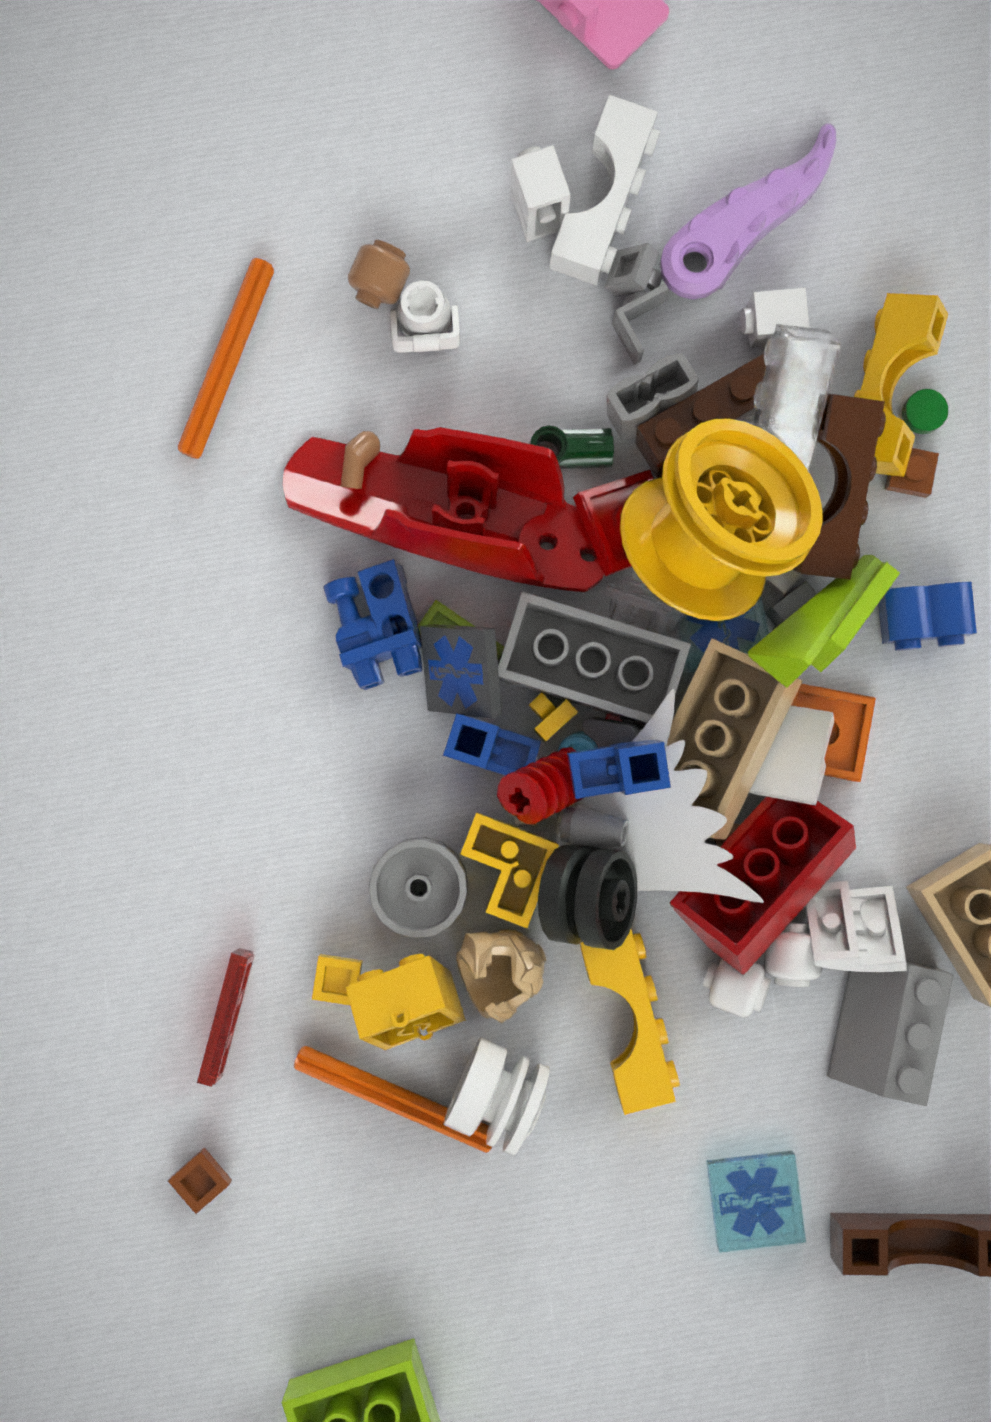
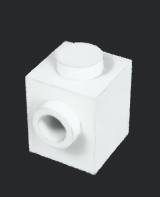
(772, 308)

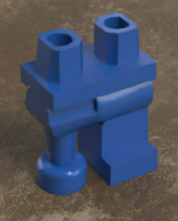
(384, 634)

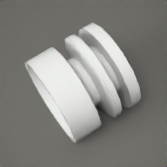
(497, 1096)

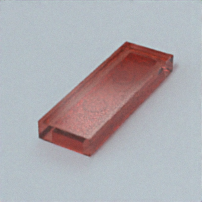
(226, 1017)

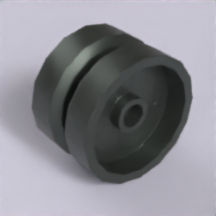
(587, 896)

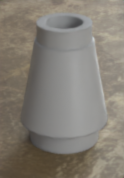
(592, 828)

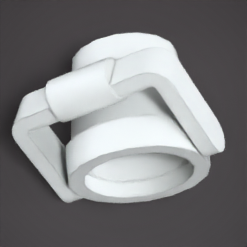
(425, 320)

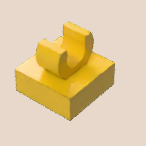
(551, 717)

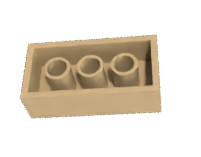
(729, 726)

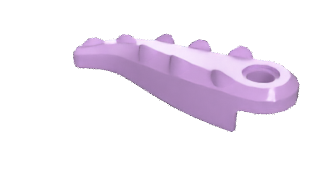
(741, 219)

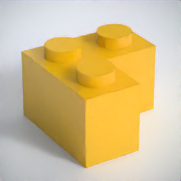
(520, 861)

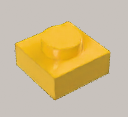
(333, 976)

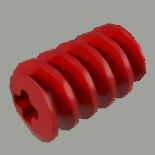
(538, 788)

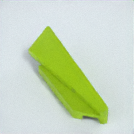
(825, 623)

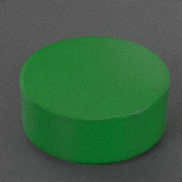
(925, 411)

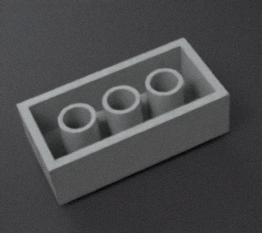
(590, 659)

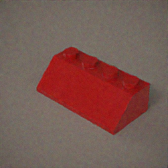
(783, 856)

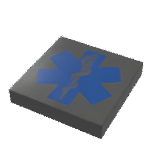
(461, 670)

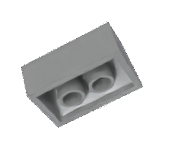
(891, 1031)

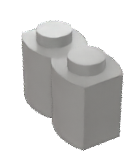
(647, 395)

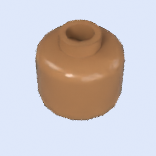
(378, 274)

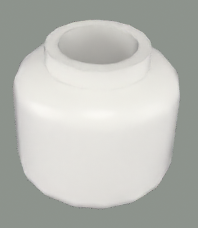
(792, 958)
(736, 992)

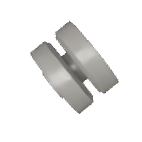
(392, 883)

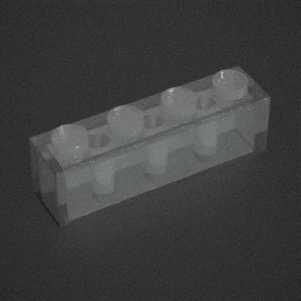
(796, 386)

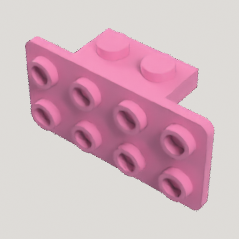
(610, 27)

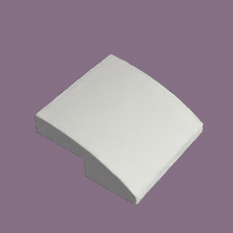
(796, 758)
(856, 929)

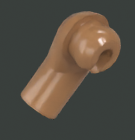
(357, 456)

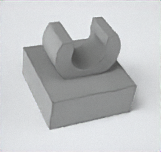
(633, 270)

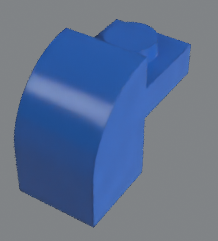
(489, 746)
(619, 768)

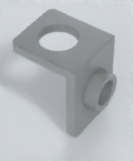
(633, 307)

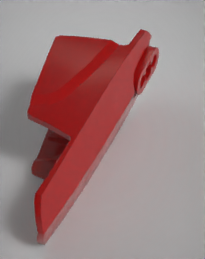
(455, 501)

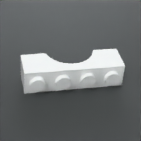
(620, 144)

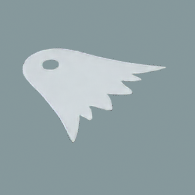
(665, 828)

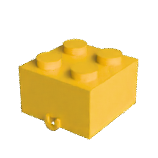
(401, 1001)

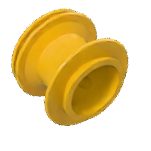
(721, 519)

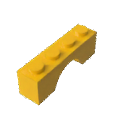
(906, 332)
(640, 1071)

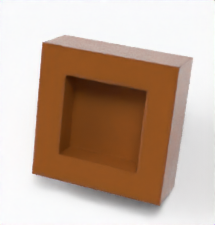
(918, 475)
(200, 1180)

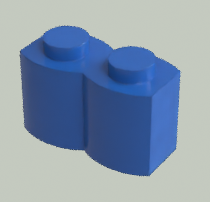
(927, 614)

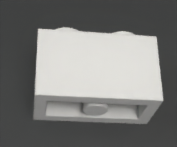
(539, 191)

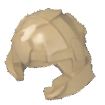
(500, 971)

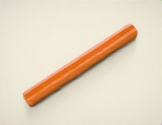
(226, 358)
(384, 1094)

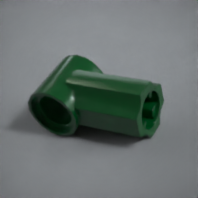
(579, 446)

